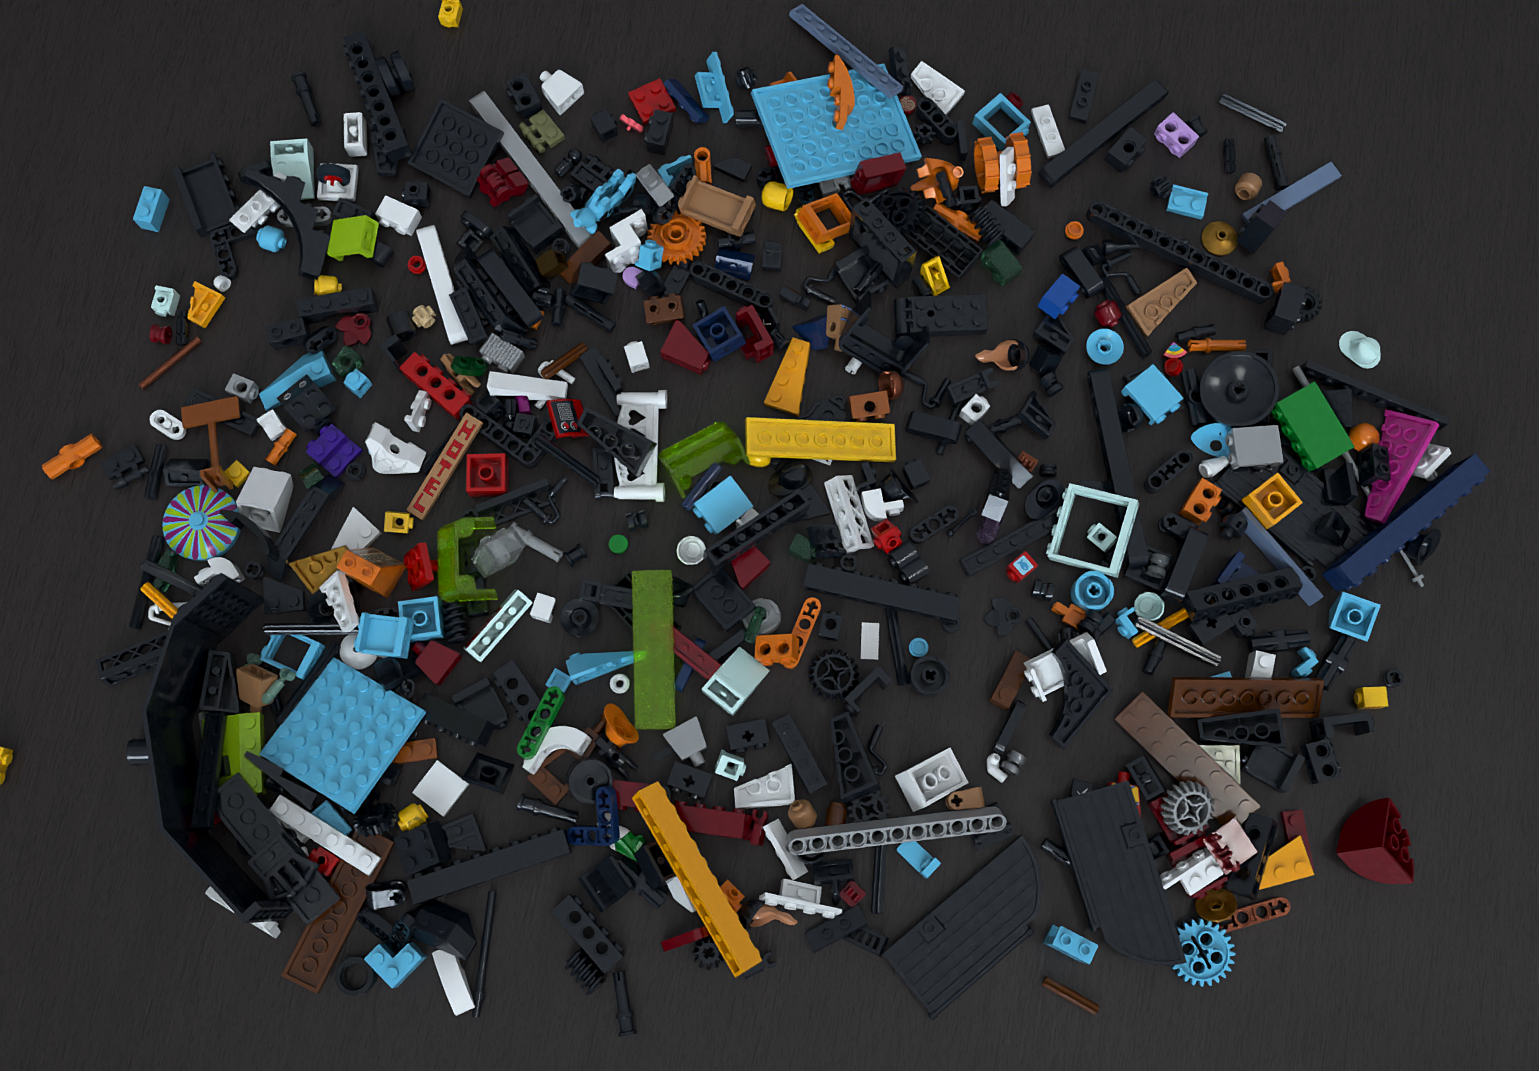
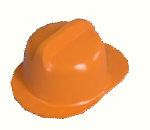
(618, 727)

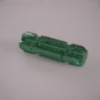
(755, 624)

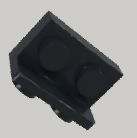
(1373, 464)

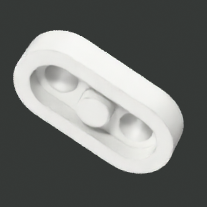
(168, 426)

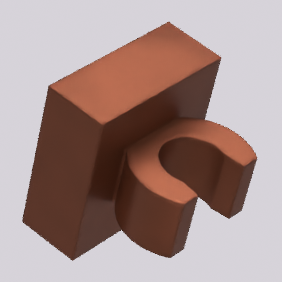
(1028, 461)

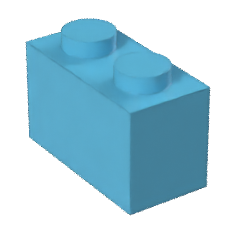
(151, 209)

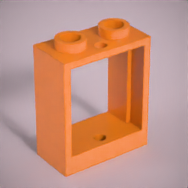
(814, 225)

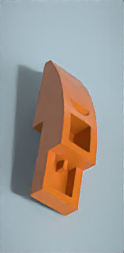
(842, 91)

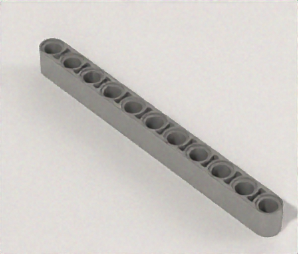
(530, 168)
(887, 826)

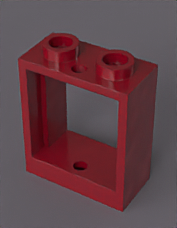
(878, 173)

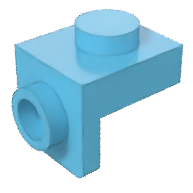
(1125, 626)
(1304, 668)

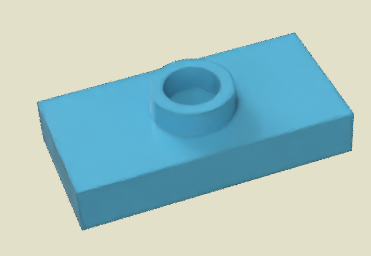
(331, 816)

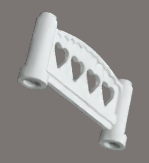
(647, 405)

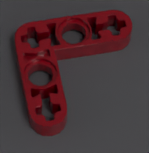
(685, 938)

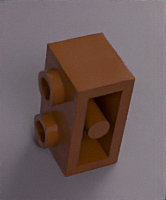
(664, 309)

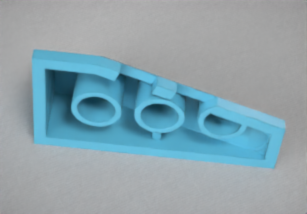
(313, 365)
(592, 665)

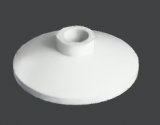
(351, 658)

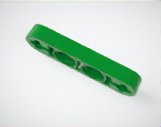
(537, 721)

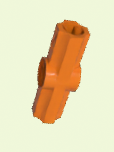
(959, 220)
(71, 456)

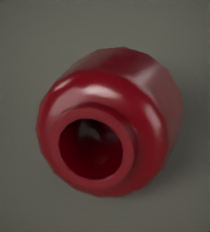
(1107, 313)

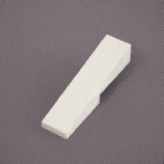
(535, 388)

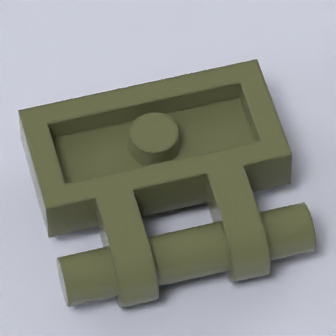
(547, 130)

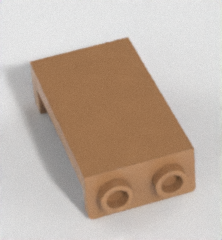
(716, 207)

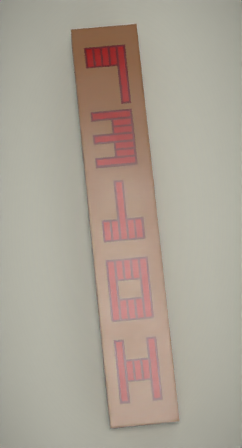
(444, 466)

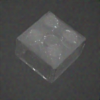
(498, 551)

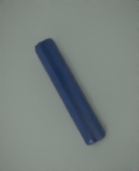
(701, 486)

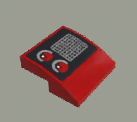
(565, 416)

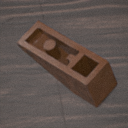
(1009, 682)

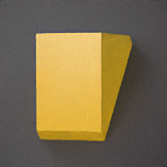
(935, 275)

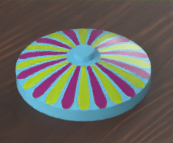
(195, 525)

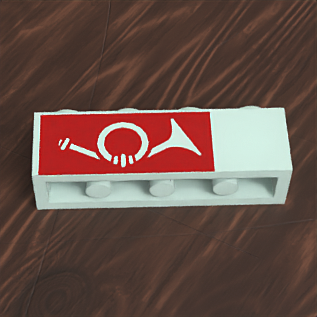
(497, 625)

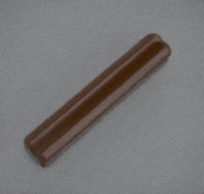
(563, 361)
(1070, 995)

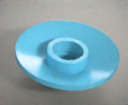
(1107, 339)

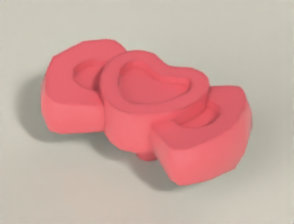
(631, 123)

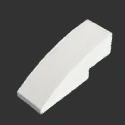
(454, 981)

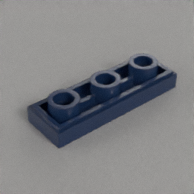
(685, 101)

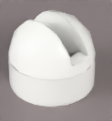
(222, 283)

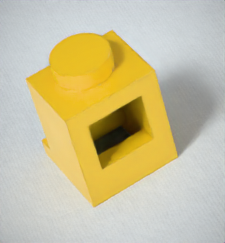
(450, 13)
(391, 525)

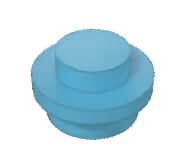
(918, 647)

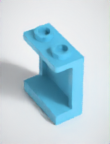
(1153, 394)
(722, 505)
(384, 635)
(1070, 944)

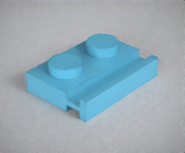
(1187, 202)

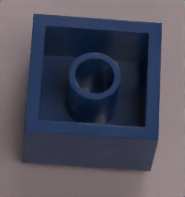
(719, 334)

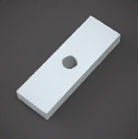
(777, 836)

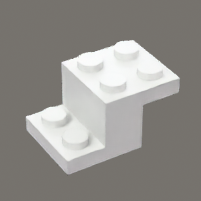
(626, 241)

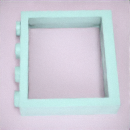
(1063, 515)

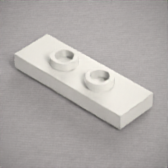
(1047, 131)
(1007, 181)

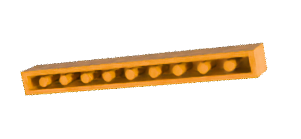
(697, 879)

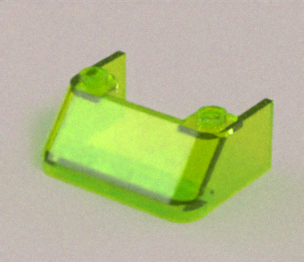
(699, 453)
(451, 585)

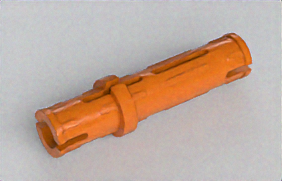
(1216, 345)

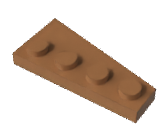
(1155, 305)

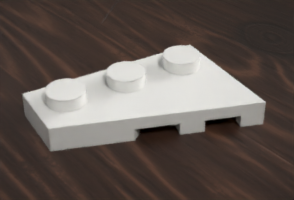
(342, 601)
(767, 791)

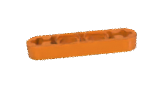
(804, 633)

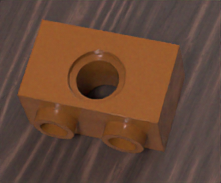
(880, 403)

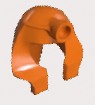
(929, 184)

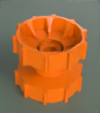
(988, 162)

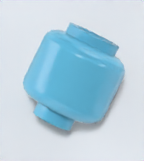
(271, 238)

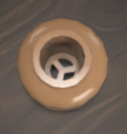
(1248, 186)
(802, 814)

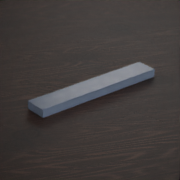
(1301, 189)
(1278, 556)

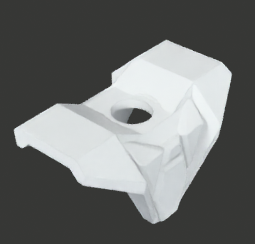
(384, 460)

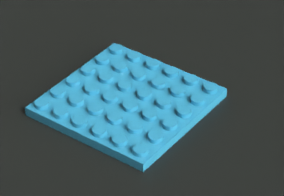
(343, 735)

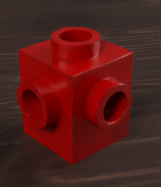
(886, 536)

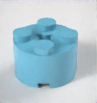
(1097, 583)

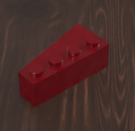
(715, 820)

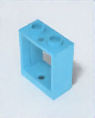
(981, 123)
(309, 661)

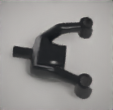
(642, 201)

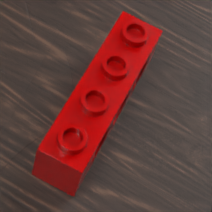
(416, 364)

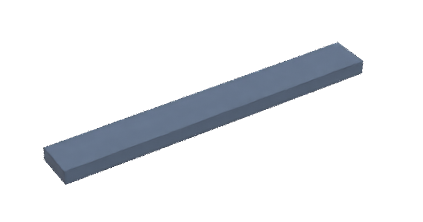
(846, 51)

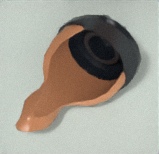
(1008, 355)
(757, 913)

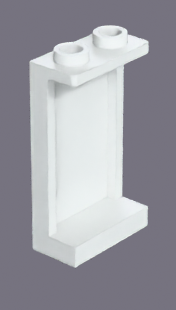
(1045, 670)

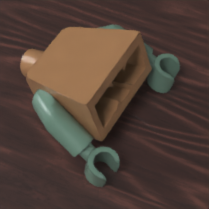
(259, 685)

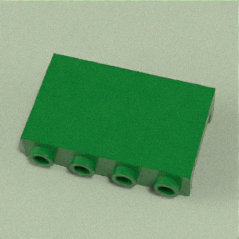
(1312, 427)

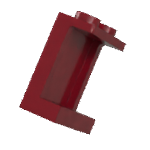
(749, 316)
(1172, 837)
(1185, 852)

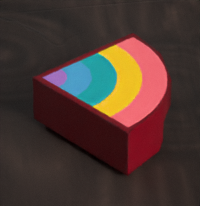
(1174, 351)

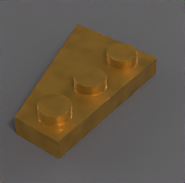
(318, 567)

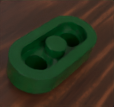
(469, 366)

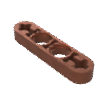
(1252, 918)

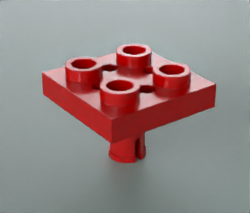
(419, 567)

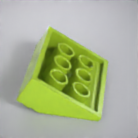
(244, 734)

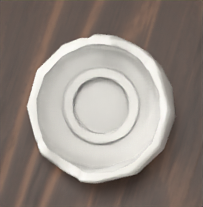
(690, 550)

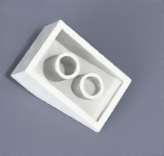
(931, 779)

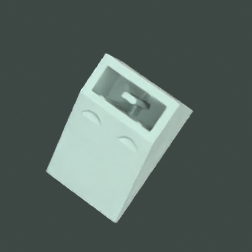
(295, 159)
(735, 681)

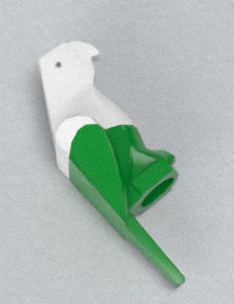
(628, 843)

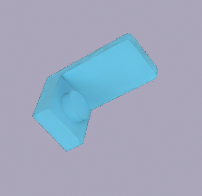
(667, 170)
(918, 858)

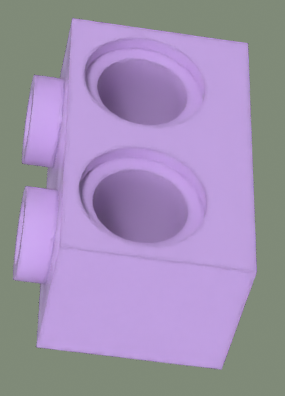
(1179, 132)

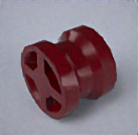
(160, 334)

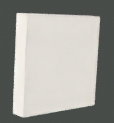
(440, 788)

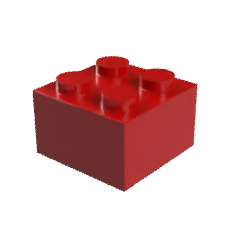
(487, 475)

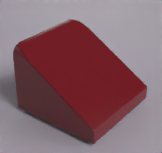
(747, 349)

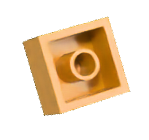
(1272, 501)

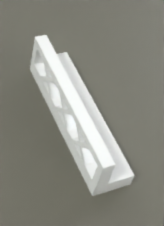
(845, 513)

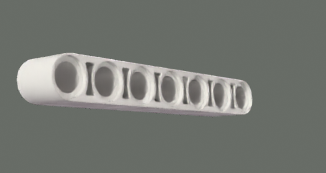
(441, 282)

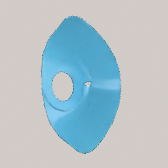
(1209, 433)

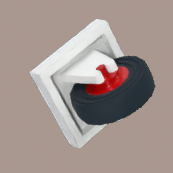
(337, 182)

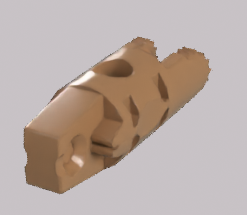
(461, 379)

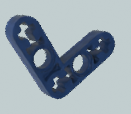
(601, 829)

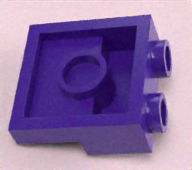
(333, 450)

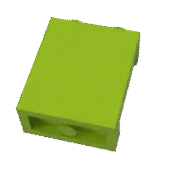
(353, 236)

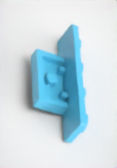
(713, 88)

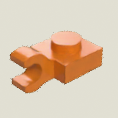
(1071, 615)

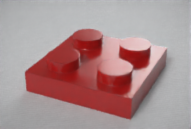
(651, 97)

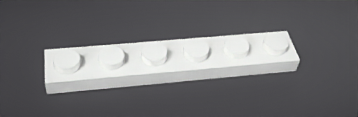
(325, 835)

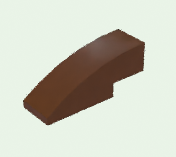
(590, 252)

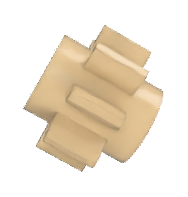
(423, 316)

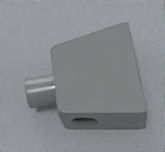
(687, 741)

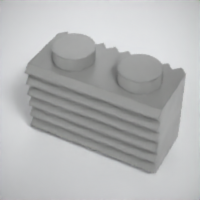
(654, 185)
(501, 354)

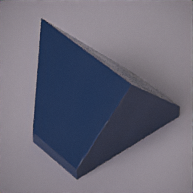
(814, 332)

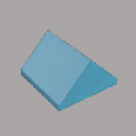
(1353, 616)

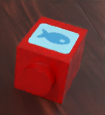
(1021, 567)

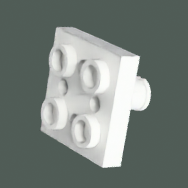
(1430, 461)

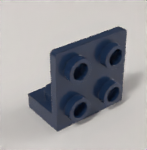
(1234, 570)

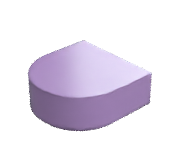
(629, 276)

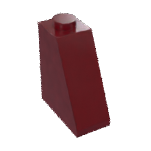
(685, 350)
(749, 567)

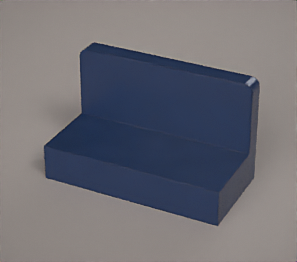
(735, 263)

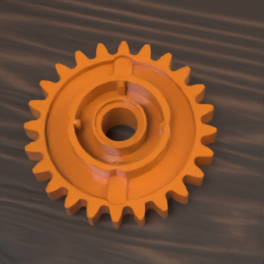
(690, 238)

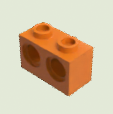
(1197, 499)
(777, 644)

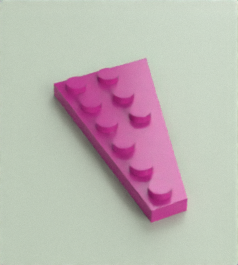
(1406, 443)

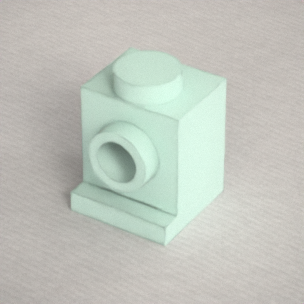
(165, 301)
(1107, 543)
(731, 772)

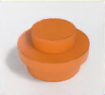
(1074, 230)

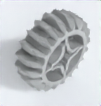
(1179, 807)

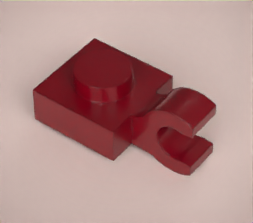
(757, 833)

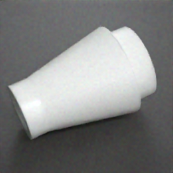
(1211, 467)

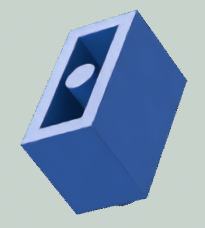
(1058, 296)

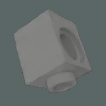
(237, 383)

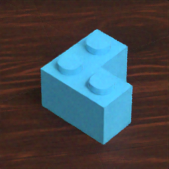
(394, 967)

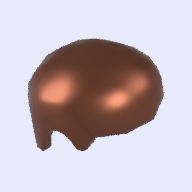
(892, 383)

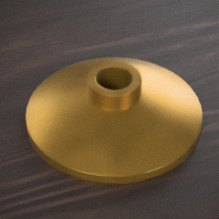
(1214, 243)
(1217, 905)

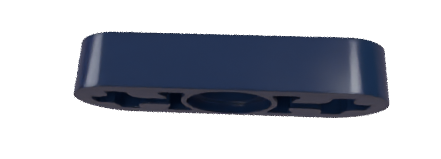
(687, 670)

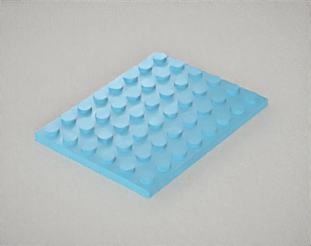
(805, 137)

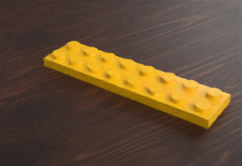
(820, 440)

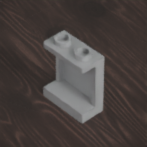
(1254, 446)

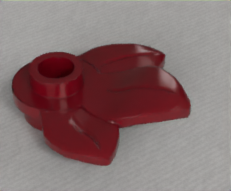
(354, 331)

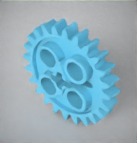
(1216, 943)

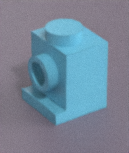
(650, 256)
(355, 380)

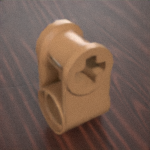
(968, 799)

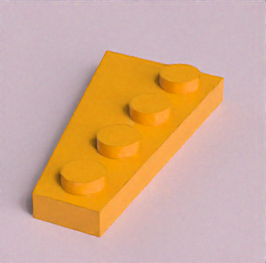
(788, 383)

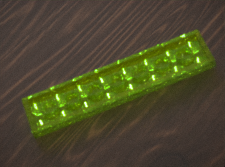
(653, 649)

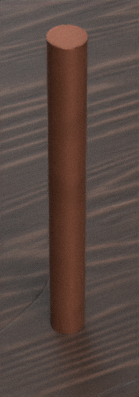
(170, 362)

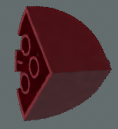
(1376, 844)

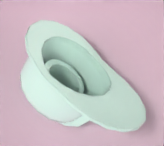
(1360, 349)

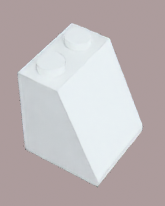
(266, 498)

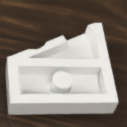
(420, 405)

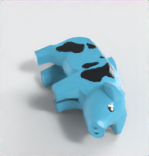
(604, 200)

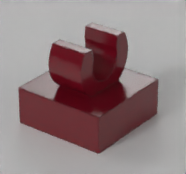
(852, 894)

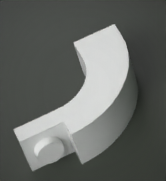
(558, 738)

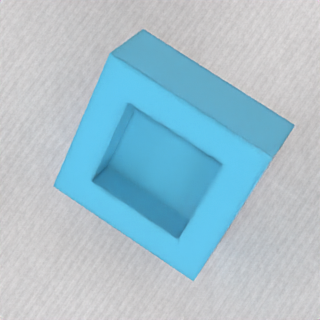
(559, 680)

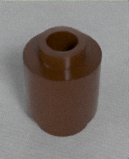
(836, 814)

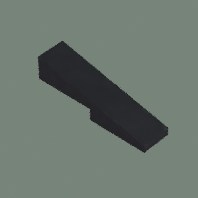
(274, 772)

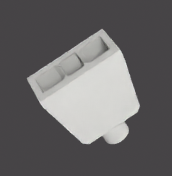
(561, 90)

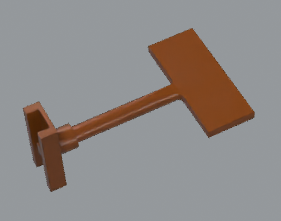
(210, 414)

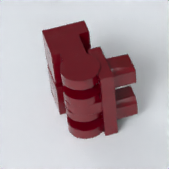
(501, 181)

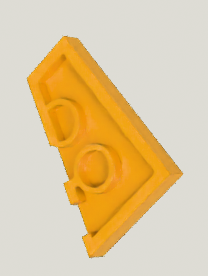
(1287, 864)

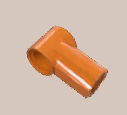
(703, 168)

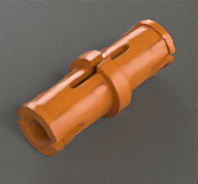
(281, 446)

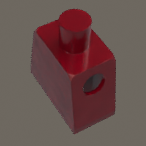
(436, 660)

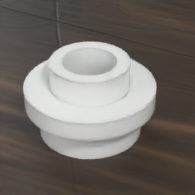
(615, 679)

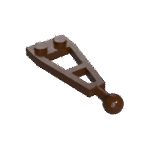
(547, 782)

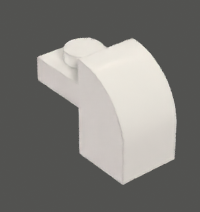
(876, 508)
(218, 566)

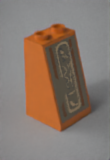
(372, 569)

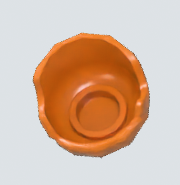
(1363, 435)

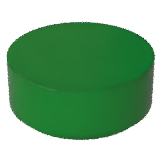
(618, 544)

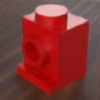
(330, 863)

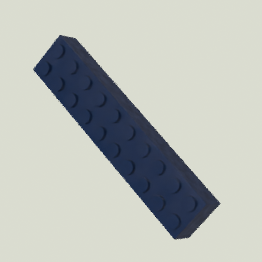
(1406, 524)

